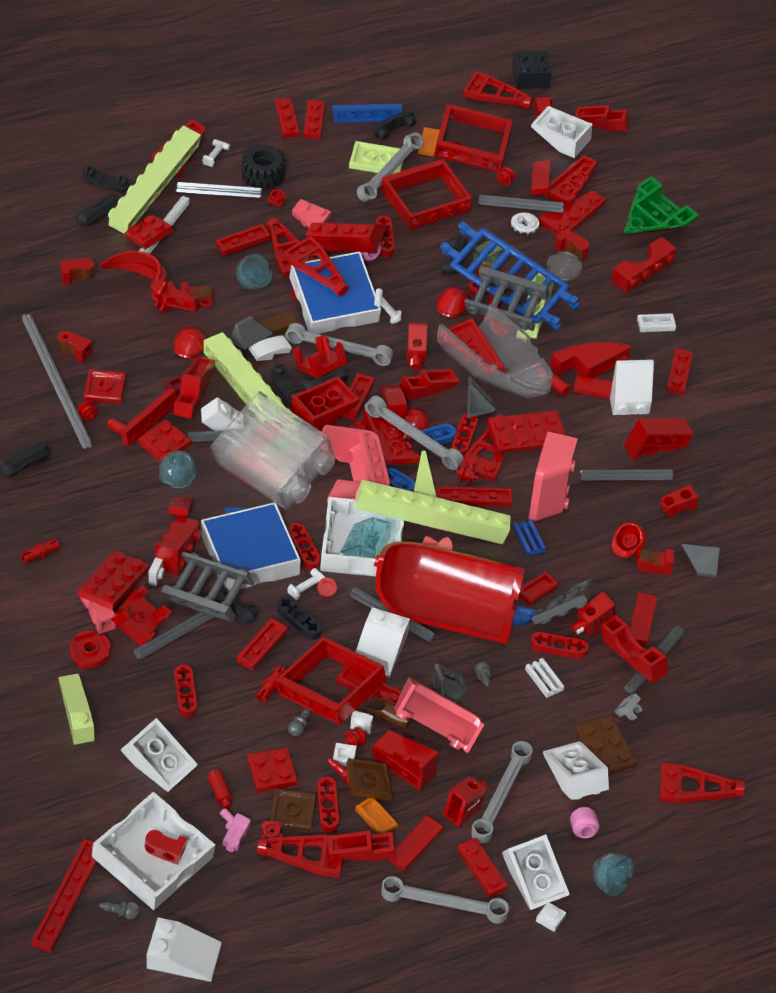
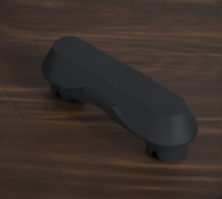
(384, 127)
(118, 184)
(98, 210)
(458, 244)
(341, 371)
(284, 382)
(25, 457)
(243, 614)

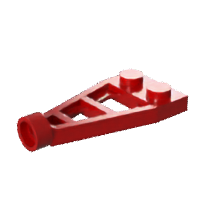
(478, 84)
(278, 230)
(308, 248)
(484, 468)
(671, 784)
(325, 866)

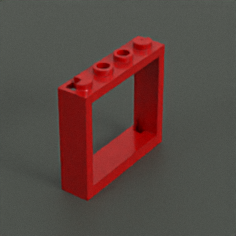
(467, 154)
(419, 175)
(289, 688)

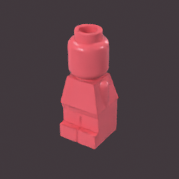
(100, 616)

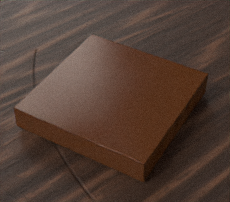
(368, 779)
(293, 809)

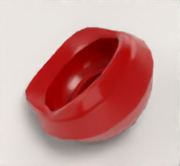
(452, 302)
(189, 342)
(417, 418)
(628, 540)

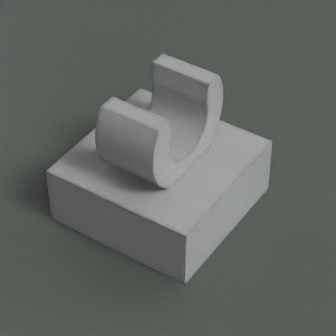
(628, 705)

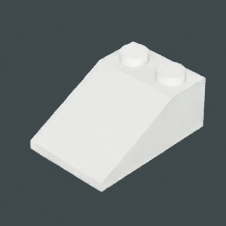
(563, 131)
(632, 387)
(383, 638)
(159, 755)
(577, 770)
(536, 872)
(182, 950)

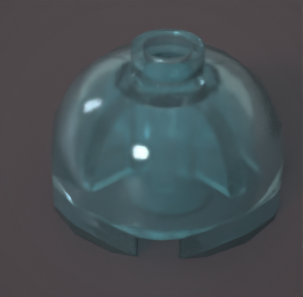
(253, 272)
(177, 469)
(612, 872)

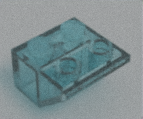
(367, 538)

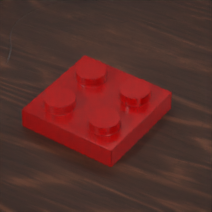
(148, 231)
(164, 439)
(272, 770)

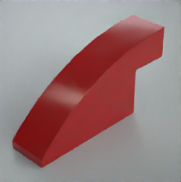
(589, 358)
(193, 387)

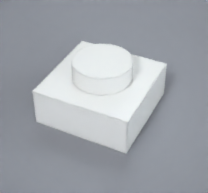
(156, 571)
(362, 721)
(343, 752)
(551, 916)

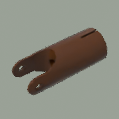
(389, 713)

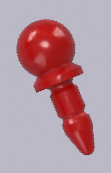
(340, 769)

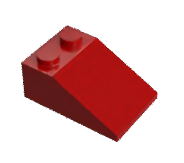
(324, 403)

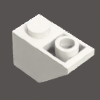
(218, 414)

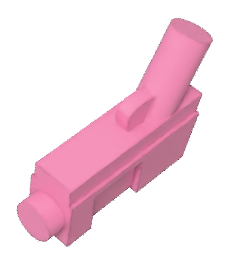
(237, 829)

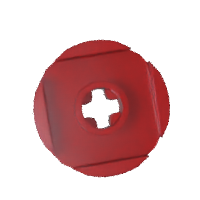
(90, 659)

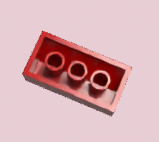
(347, 236)

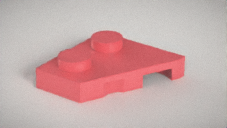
(310, 213)

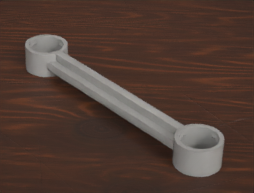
(390, 166)
(303, 335)
(377, 407)
(502, 791)
(444, 899)

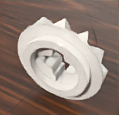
(529, 219)

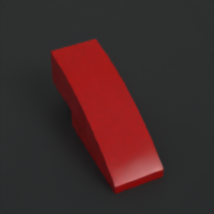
(604, 117)
(428, 383)
(394, 398)
(362, 846)

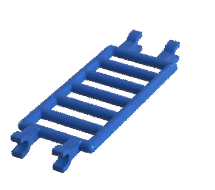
(475, 237)

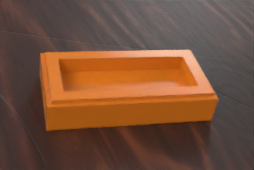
(429, 141)
(376, 816)

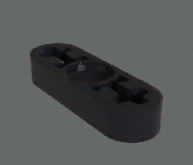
(302, 626)

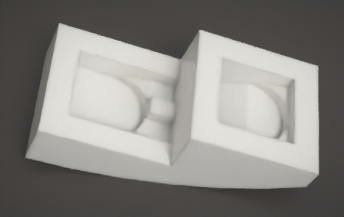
(268, 347)

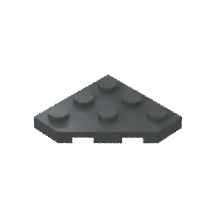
(575, 597)

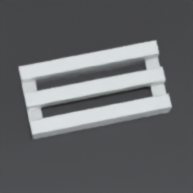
(656, 322)
(548, 677)

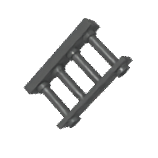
(507, 281)
(207, 604)

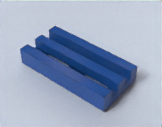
(517, 528)

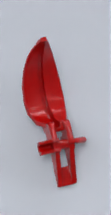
(163, 293)

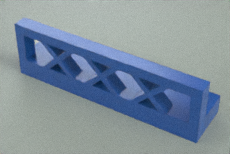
(365, 112)

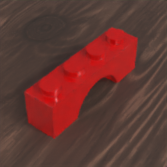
(629, 274)
(618, 637)

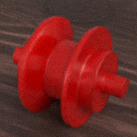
(506, 176)
(88, 410)
(467, 474)
(356, 738)

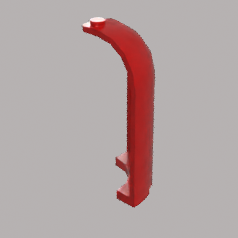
(449, 589)

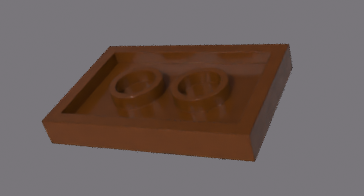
(606, 743)

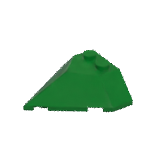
(655, 211)

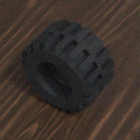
(263, 166)

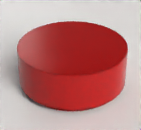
(327, 587)

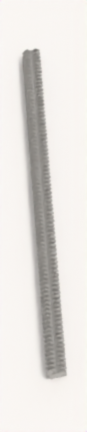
(57, 381)

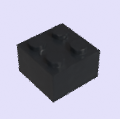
(531, 69)

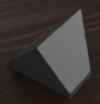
(248, 333)
(478, 401)
(703, 557)
(449, 683)

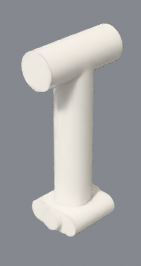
(209, 160)
(380, 301)
(295, 591)

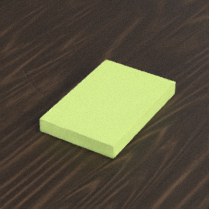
(372, 157)

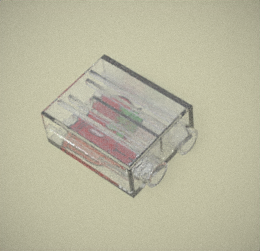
(274, 451)

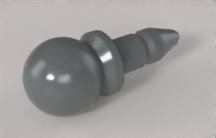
(483, 672)
(299, 723)
(129, 910)

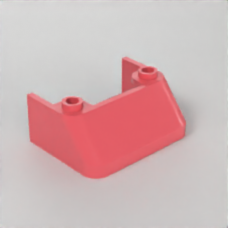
(364, 455)
(552, 476)
(439, 714)

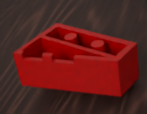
(656, 435)
(180, 539)
(406, 758)

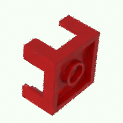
(323, 360)
(139, 617)

